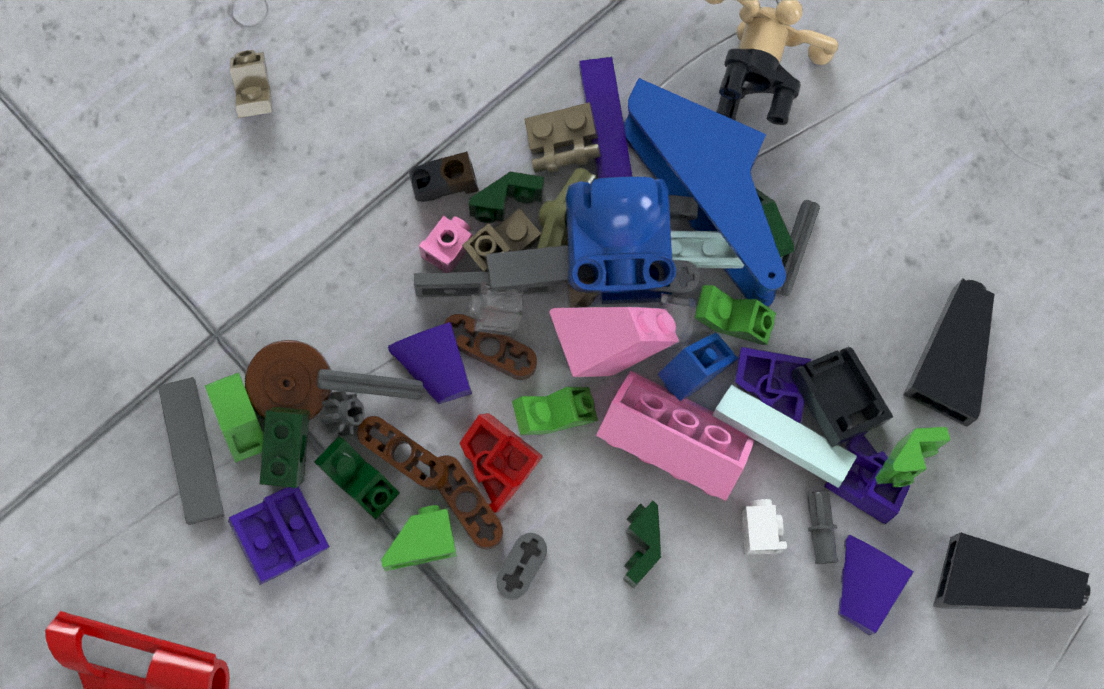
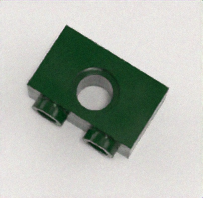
(284, 447)

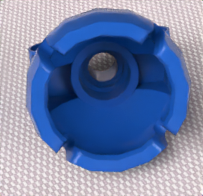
(619, 232)

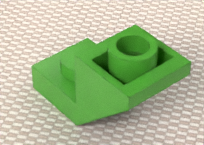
(735, 317)
(555, 412)
(236, 416)
(909, 453)

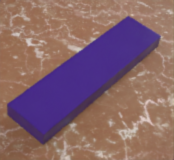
(601, 91)

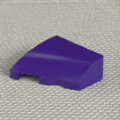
(435, 361)
(770, 380)
(860, 483)
(869, 585)

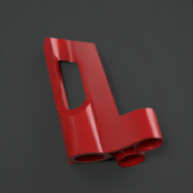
(170, 668)

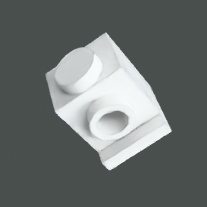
(762, 528)

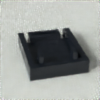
(838, 392)

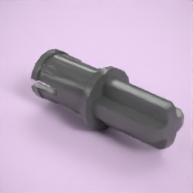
(822, 527)

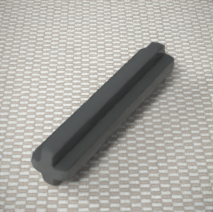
(800, 236)
(369, 384)

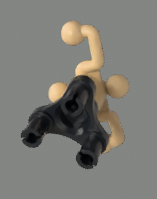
(757, 61)

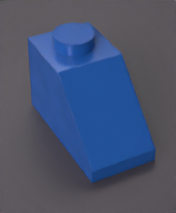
(697, 366)

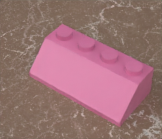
(675, 436)

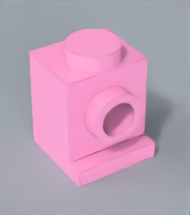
(442, 254)

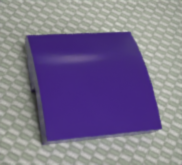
(278, 534)

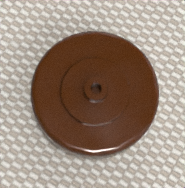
(286, 378)

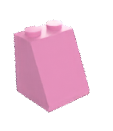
(611, 338)

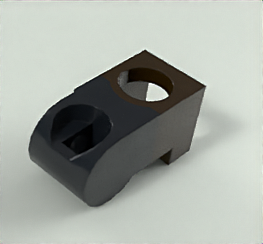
(443, 177)

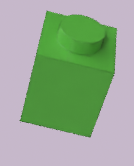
(422, 540)

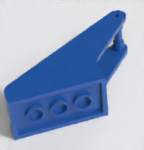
(712, 162)

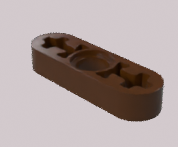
(516, 351)
(416, 450)
(489, 519)

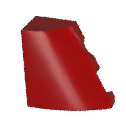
(498, 458)

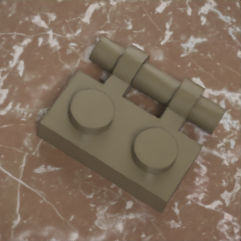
(561, 129)

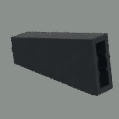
(955, 357)
(1001, 578)

